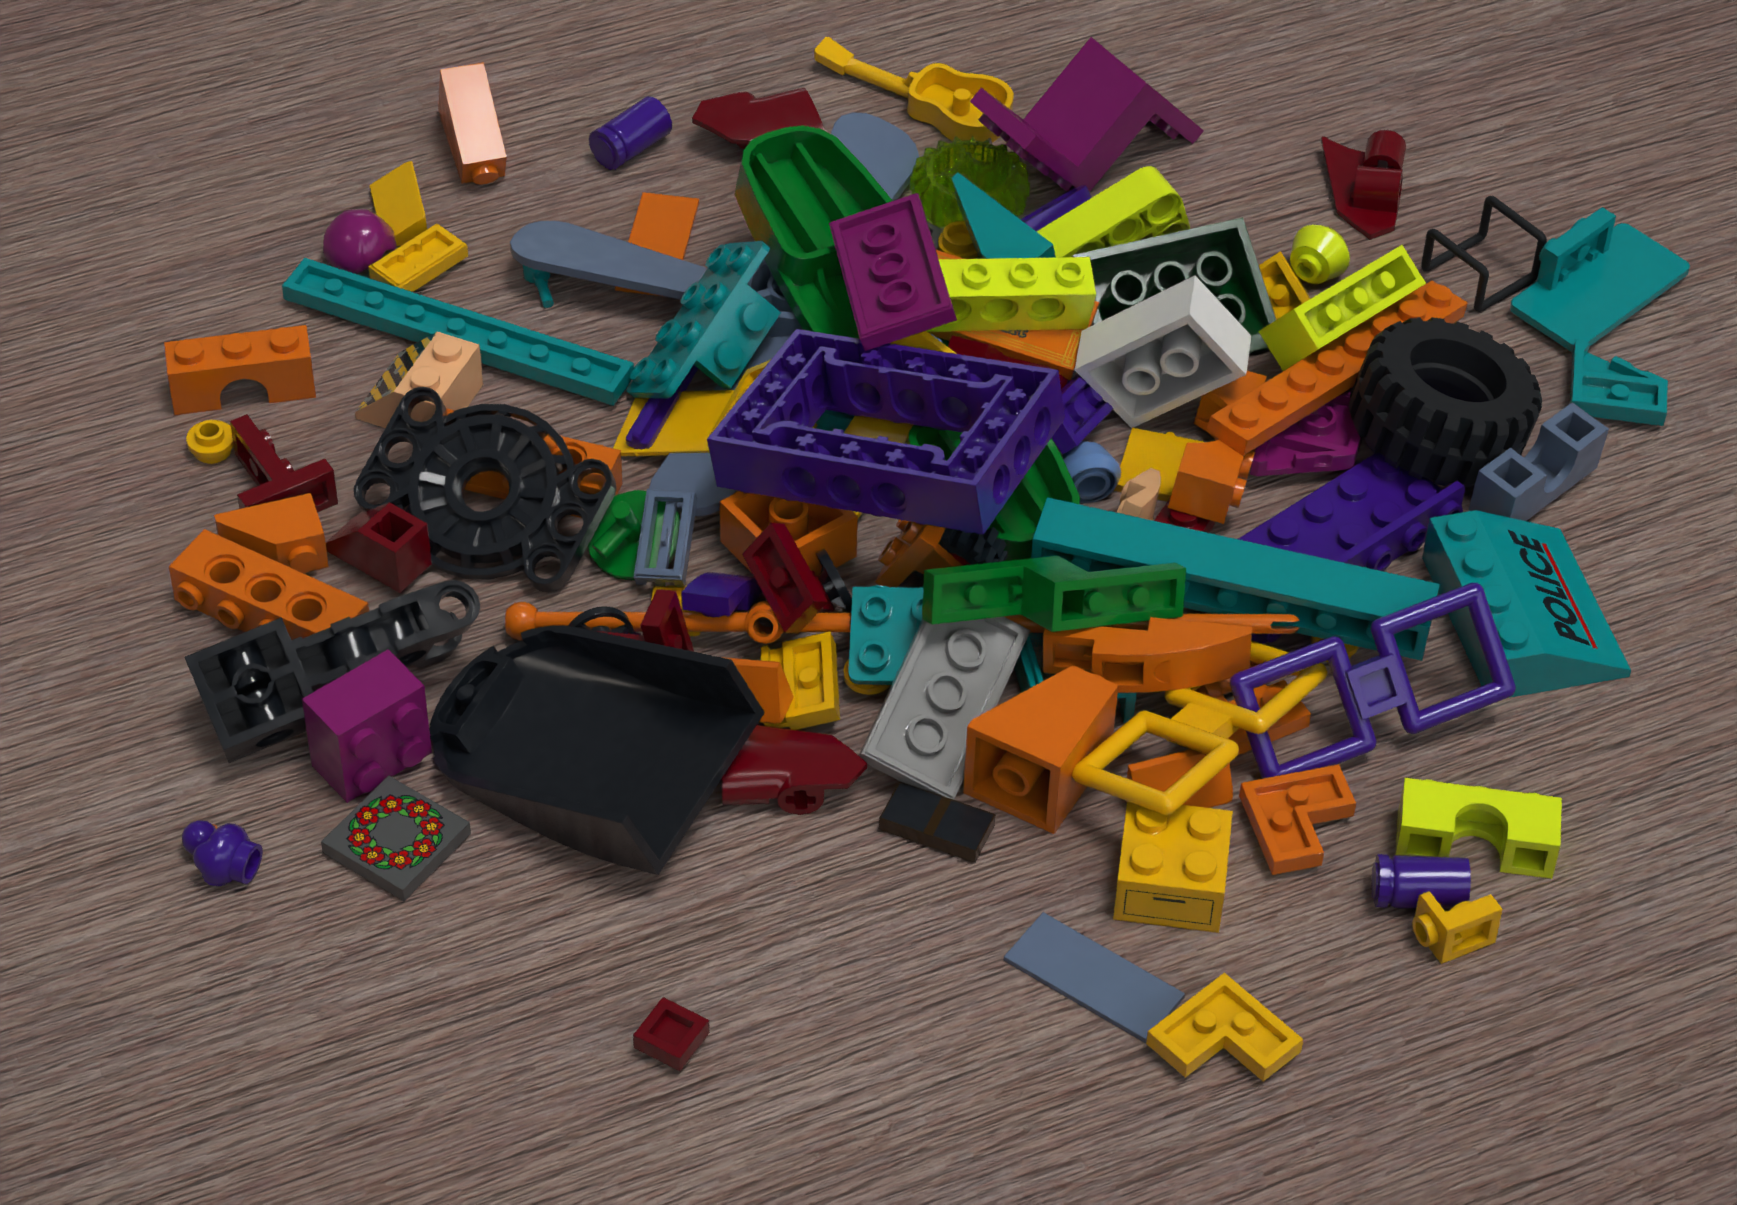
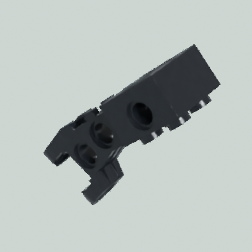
(260, 676)

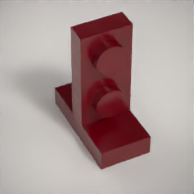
(277, 477)

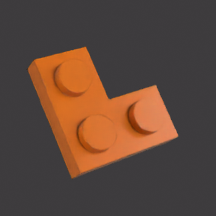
(1285, 809)

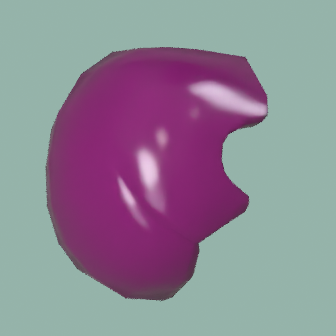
(357, 240)

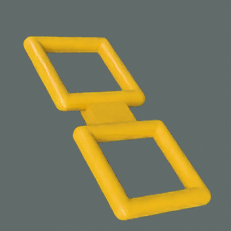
(1201, 726)

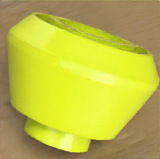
(1319, 254)

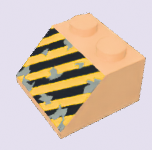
(437, 362)

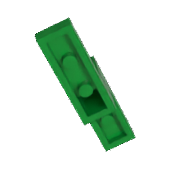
(1053, 593)

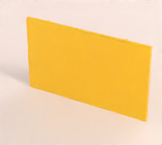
(684, 429)

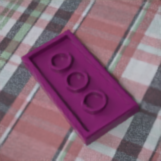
(892, 272)

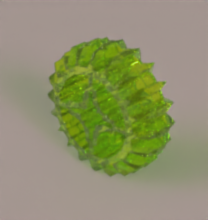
(982, 163)

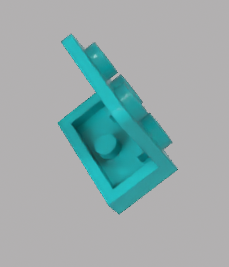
(882, 631)

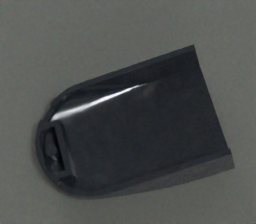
(594, 738)

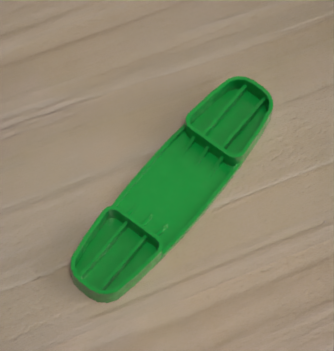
(789, 193)

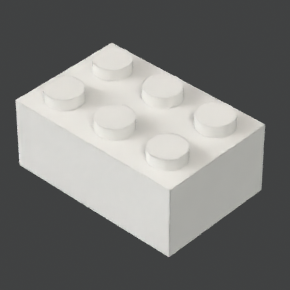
(1163, 352)

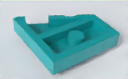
(1616, 389)

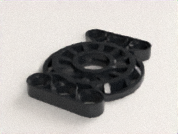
(478, 440)

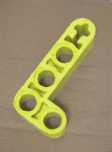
(1120, 214)

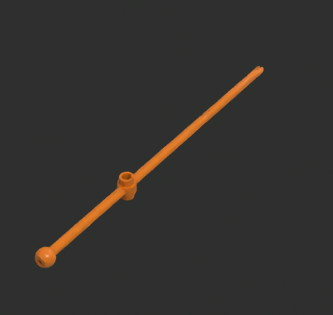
(525, 616)

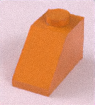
(279, 530)

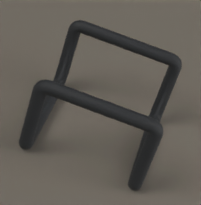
(1459, 251)

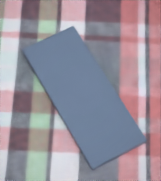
(1093, 976)

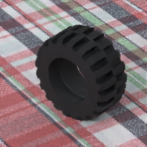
(1443, 399)

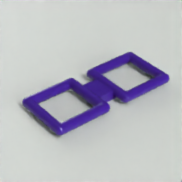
(1379, 681)

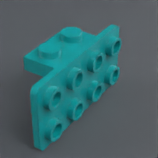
(1596, 279)
(715, 327)

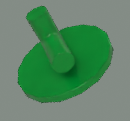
(618, 535)

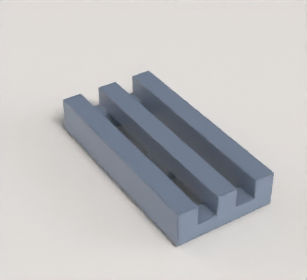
(661, 573)

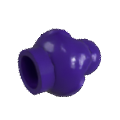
(222, 852)

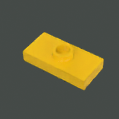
(420, 259)

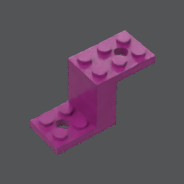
(1084, 118)

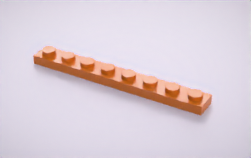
(1323, 373)

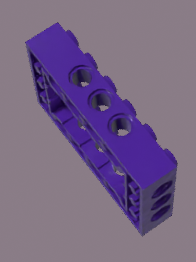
(997, 405)

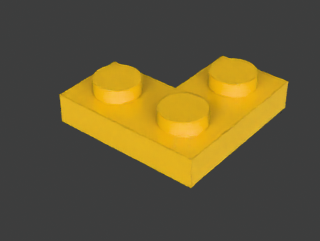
(1228, 1019)

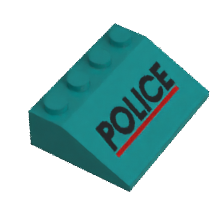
(1536, 597)

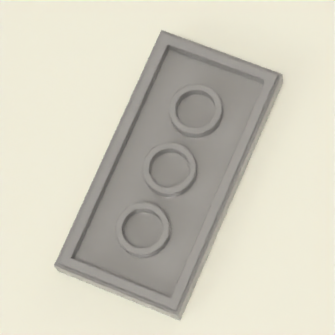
(940, 687)

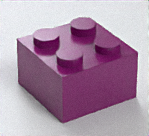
(367, 725)

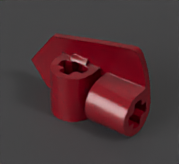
(744, 117)
(1367, 183)
(789, 768)

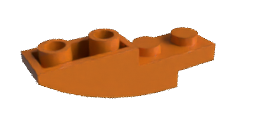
(1162, 659)

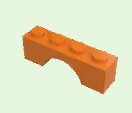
(1210, 470)

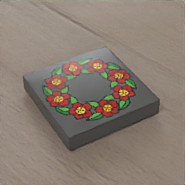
(396, 838)

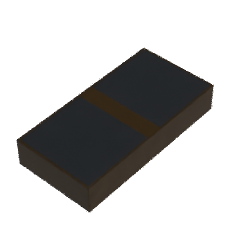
(937, 821)

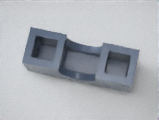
(1560, 458)

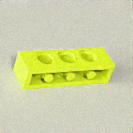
(1019, 293)
(1342, 307)

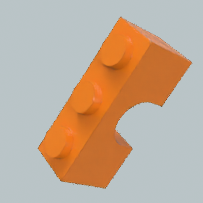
(205, 365)

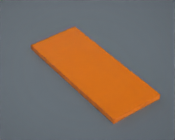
(663, 226)

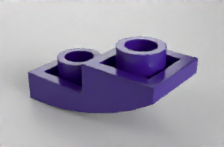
(720, 594)

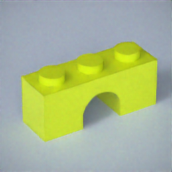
(1517, 823)

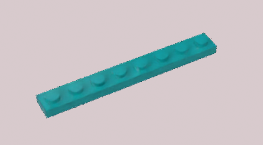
(500, 342)

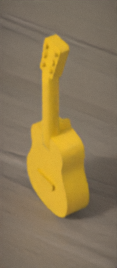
(934, 94)

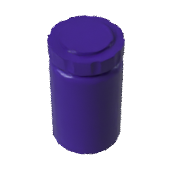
(630, 133)
(1405, 877)

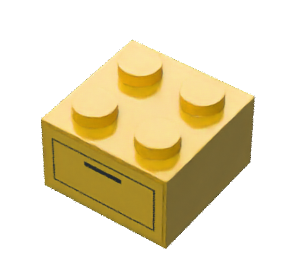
(1173, 867)

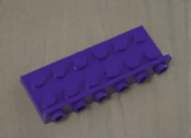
(1360, 518)

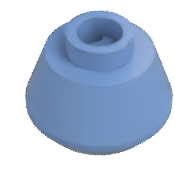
(1092, 471)

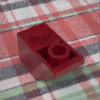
(384, 545)

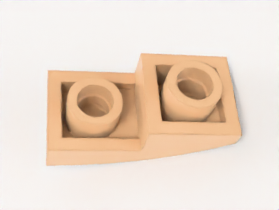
(1141, 495)

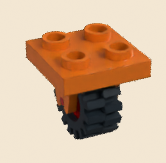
(935, 547)

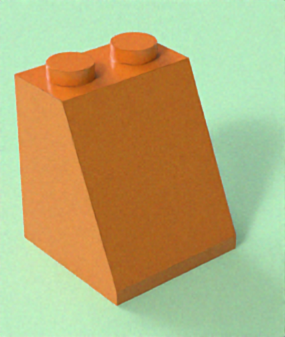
(1029, 745)

